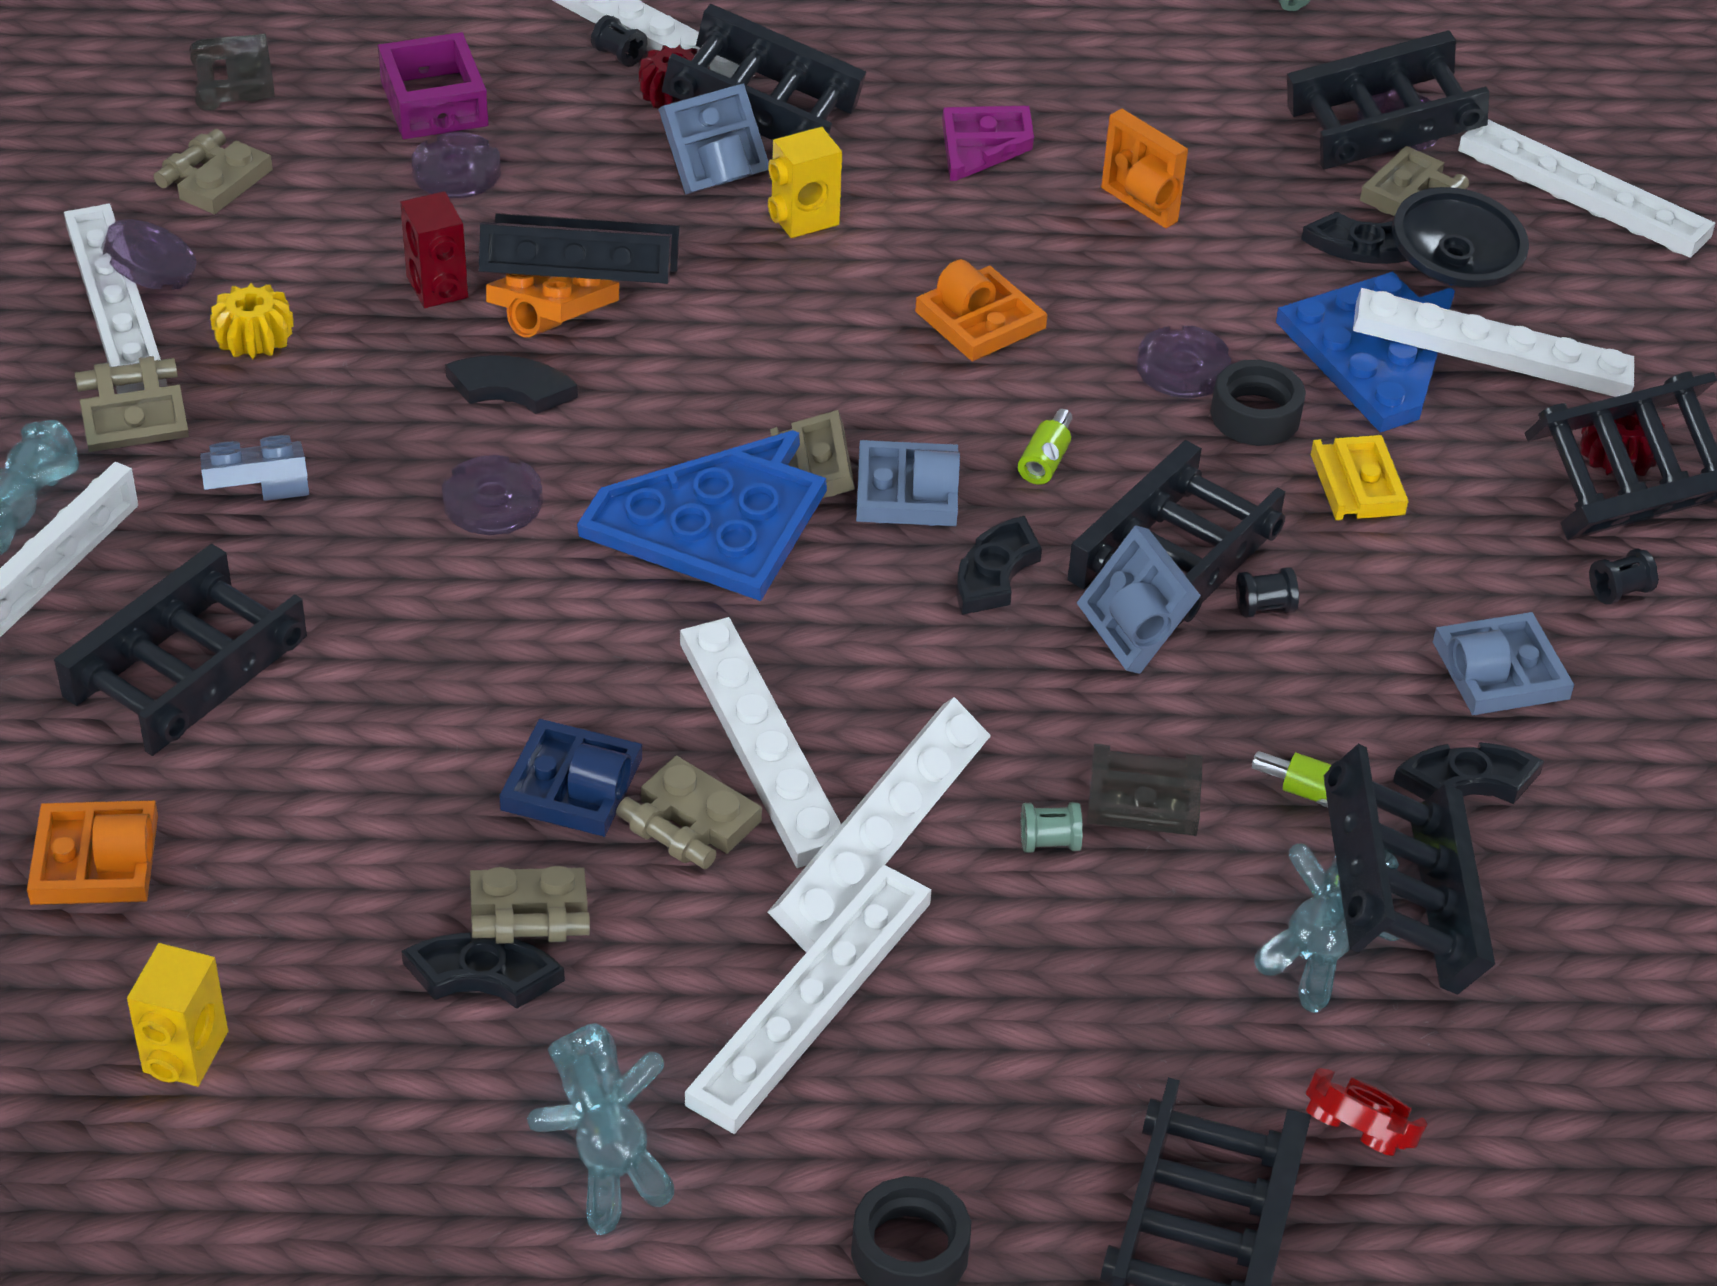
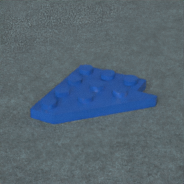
(1375, 373)
(713, 517)

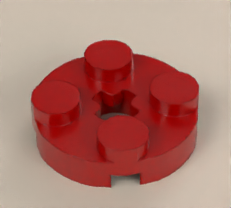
(1365, 1109)

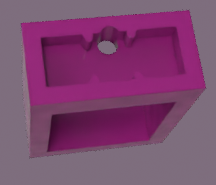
(418, 110)

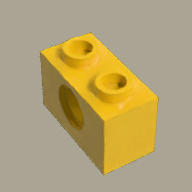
(805, 182)
(178, 1014)

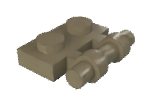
(1405, 175)
(222, 176)
(131, 416)
(698, 803)
(529, 903)

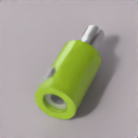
(1046, 449)
(1301, 776)

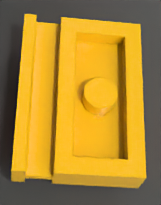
(1359, 477)

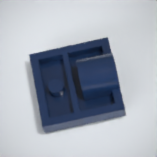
(571, 777)

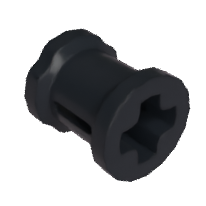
(619, 40)
(1623, 576)
(1267, 592)

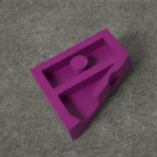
(984, 137)

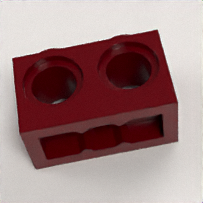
(434, 249)

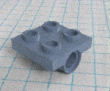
(714, 138)
(274, 464)
(908, 483)
(1138, 599)
(1502, 663)

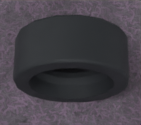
(1251, 424)
(911, 1198)

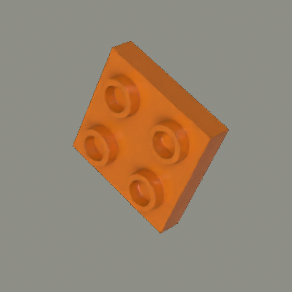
(1144, 168)
(545, 302)
(979, 310)
(93, 852)

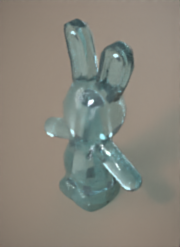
(35, 461)
(1314, 931)
(608, 1132)

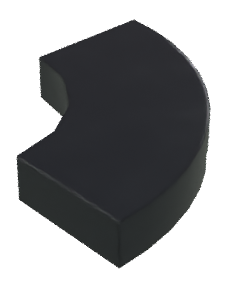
(1353, 239)
(511, 380)
(993, 562)
(1476, 771)
(468, 964)

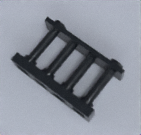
(773, 56)
(1379, 72)
(579, 248)
(1155, 500)
(1634, 500)
(155, 616)
(1446, 864)
(1265, 1199)

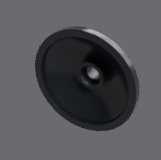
(1460, 237)

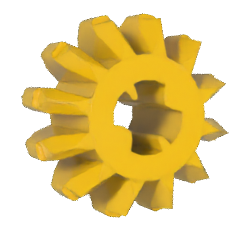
(252, 320)

